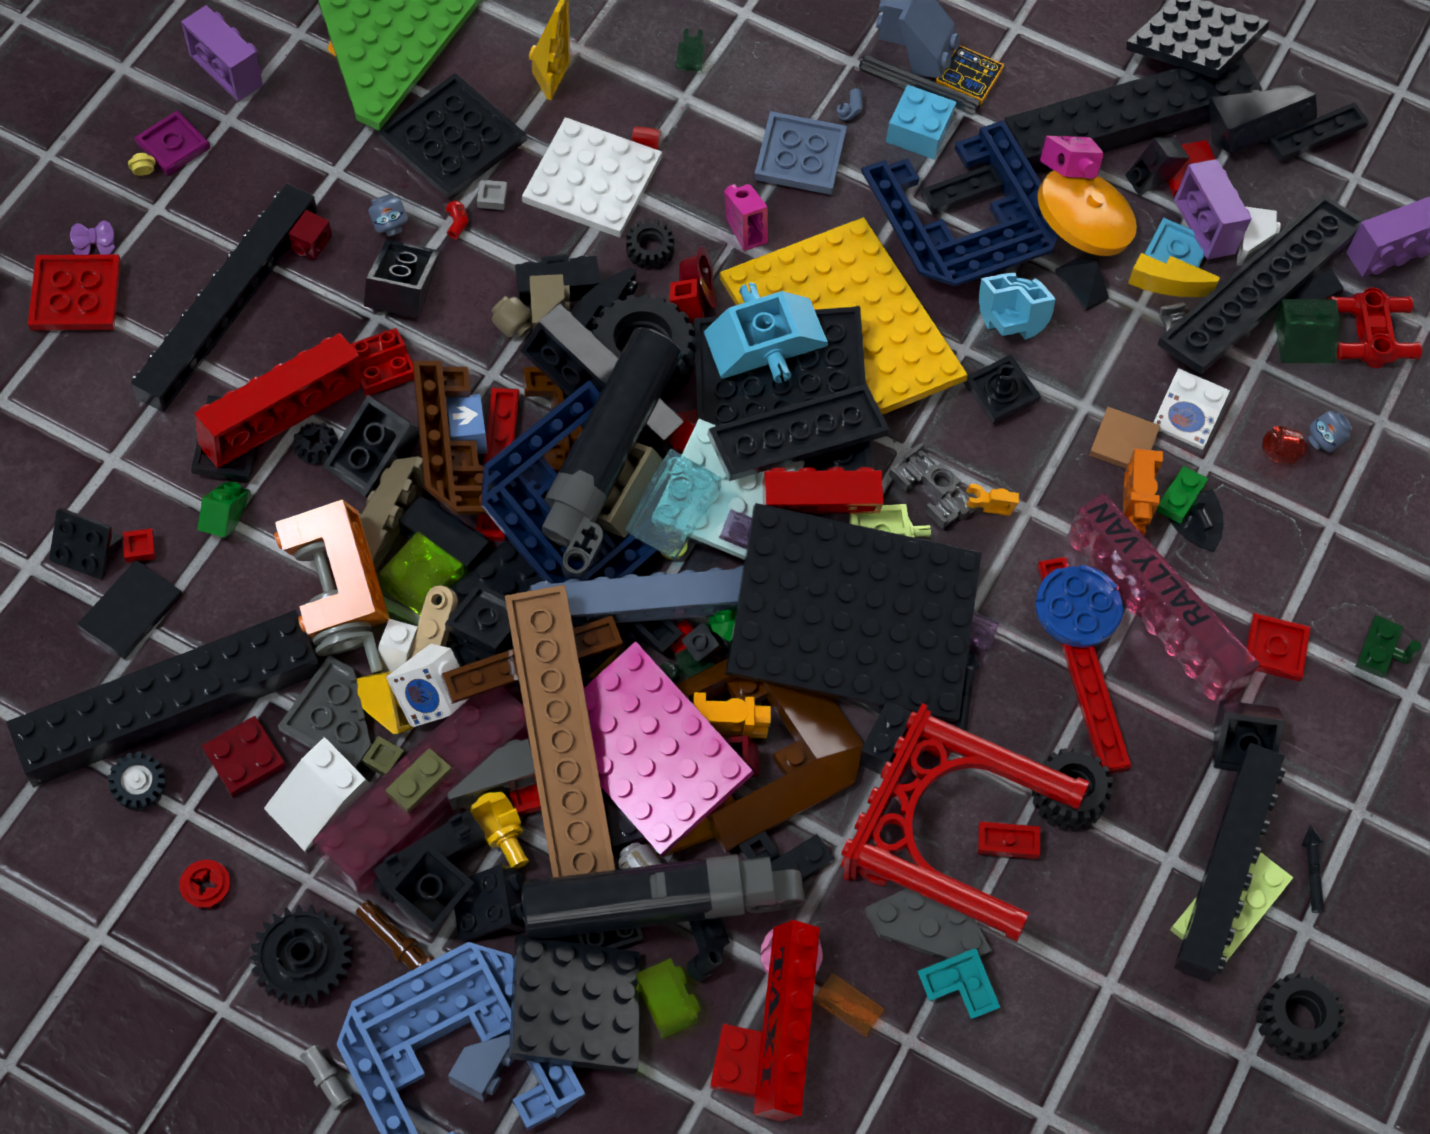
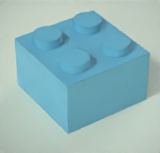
(920, 122)

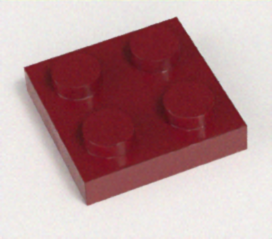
(243, 756)

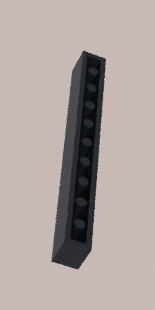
(221, 300)

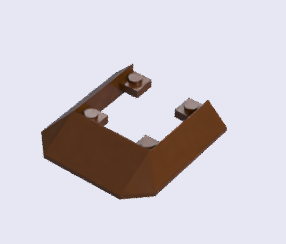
(453, 467)
(813, 767)

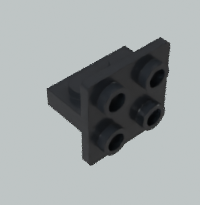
(82, 543)

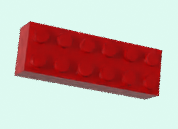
(277, 400)

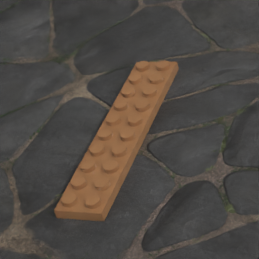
(559, 732)

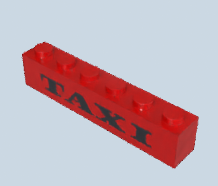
(787, 1021)

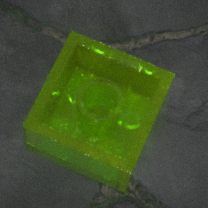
(417, 570)

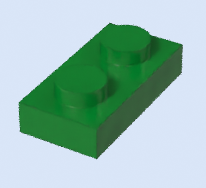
(1181, 494)

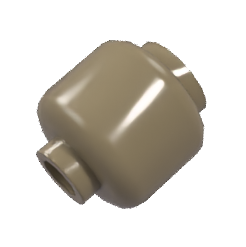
(511, 317)

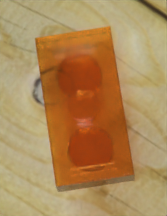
(849, 1004)

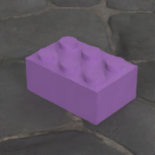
(222, 52)
(1212, 209)
(1392, 238)

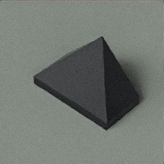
(1084, 281)

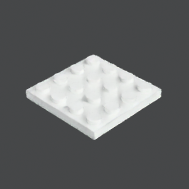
(592, 177)

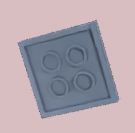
(800, 153)

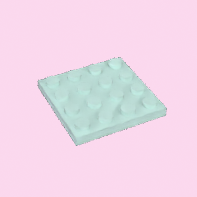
(735, 494)

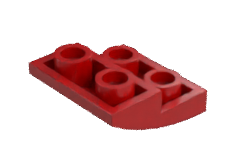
(383, 362)

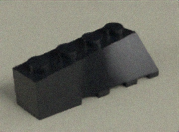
(1257, 115)

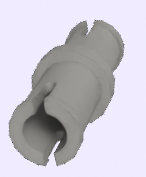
(326, 1077)

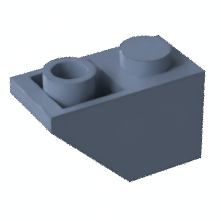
(480, 1066)

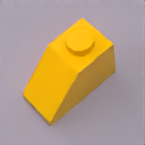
(381, 702)

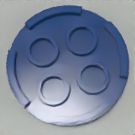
(1079, 606)

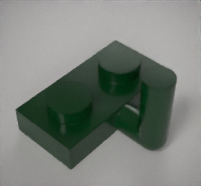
(1381, 647)

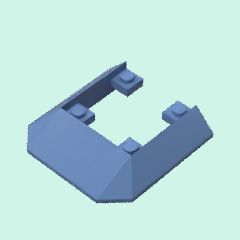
(426, 1005)

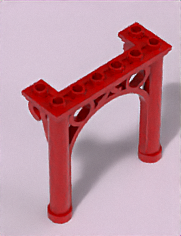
(941, 739)

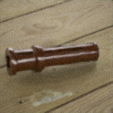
(404, 948)

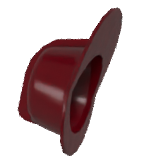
(700, 267)

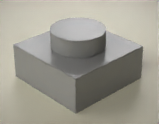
(492, 194)

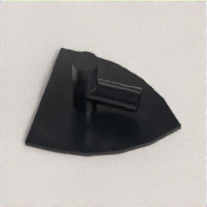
(1203, 523)

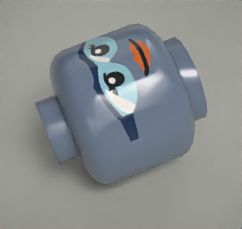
(388, 214)
(1329, 431)

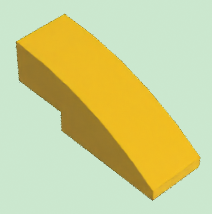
(1172, 278)

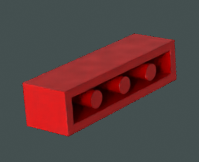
(824, 491)

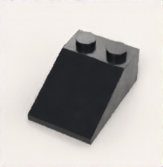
(400, 278)
(371, 445)

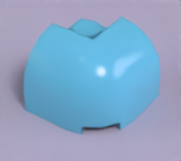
(1015, 305)

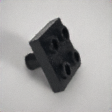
(1002, 389)

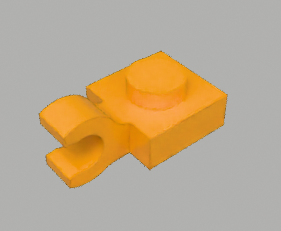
(997, 501)

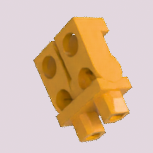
(735, 716)

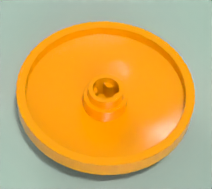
(1087, 213)

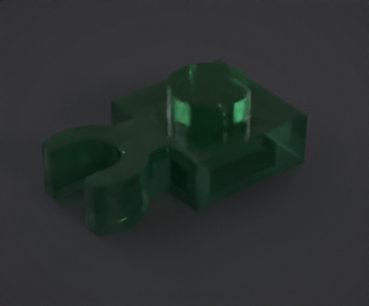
(690, 52)

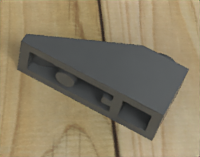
(503, 771)

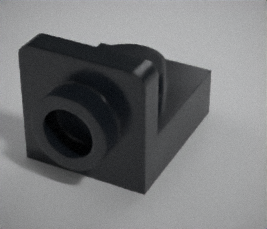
(703, 642)

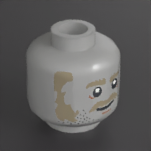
(636, 856)

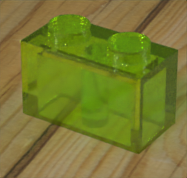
(667, 997)

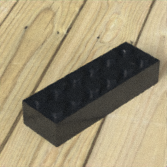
(574, 356)

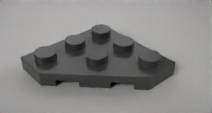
(330, 710)
(926, 925)

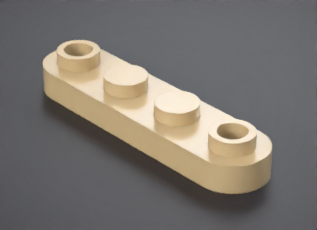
(433, 618)

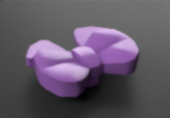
(102, 235)

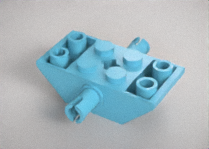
(764, 333)

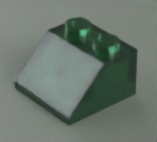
(1307, 330)

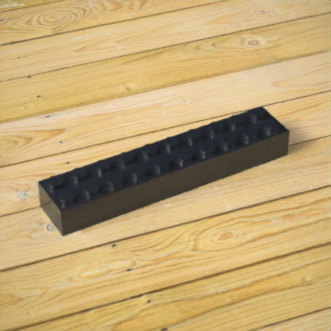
(1129, 110)
(162, 698)

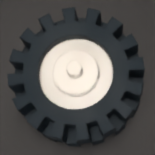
(137, 781)

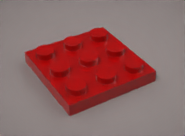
(74, 292)

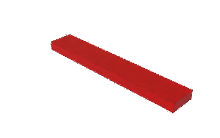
(500, 433)

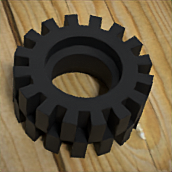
(650, 231)

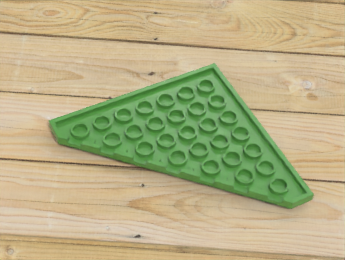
(389, 47)

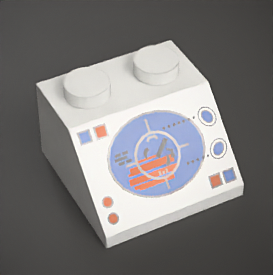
(1190, 408)
(421, 687)

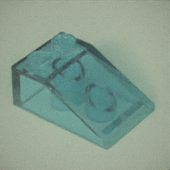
(673, 504)

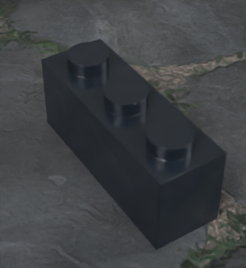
(445, 531)

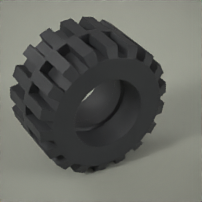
(1099, 792)
(1316, 999)

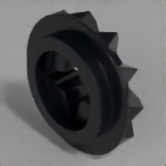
(319, 452)

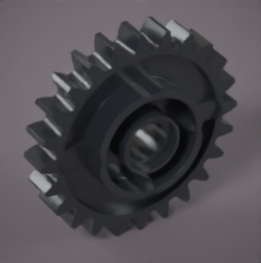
(307, 977)

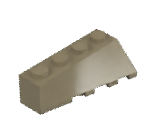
(396, 493)

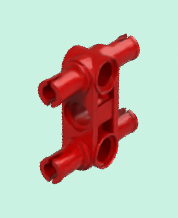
(1375, 328)

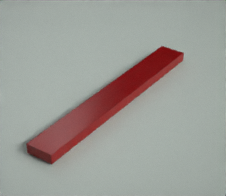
(1092, 695)

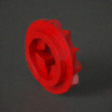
(198, 873)

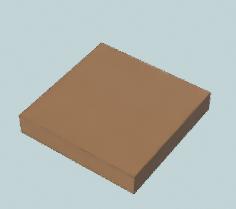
(1121, 435)

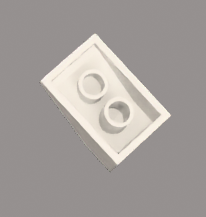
(316, 793)

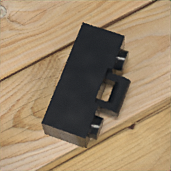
(578, 273)

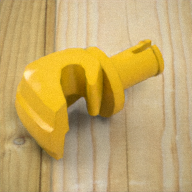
(500, 825)

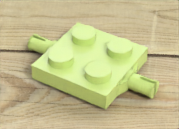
(890, 519)

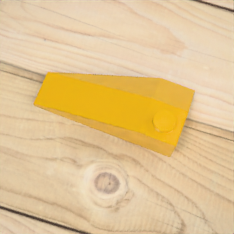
(552, 53)

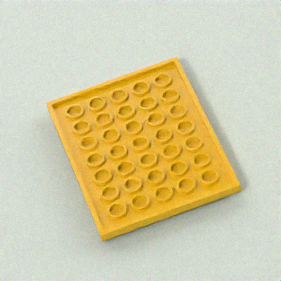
(851, 269)

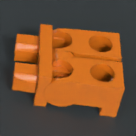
(1141, 487)

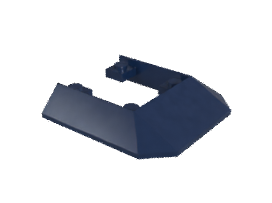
(1020, 231)
(522, 474)

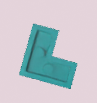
(961, 973)

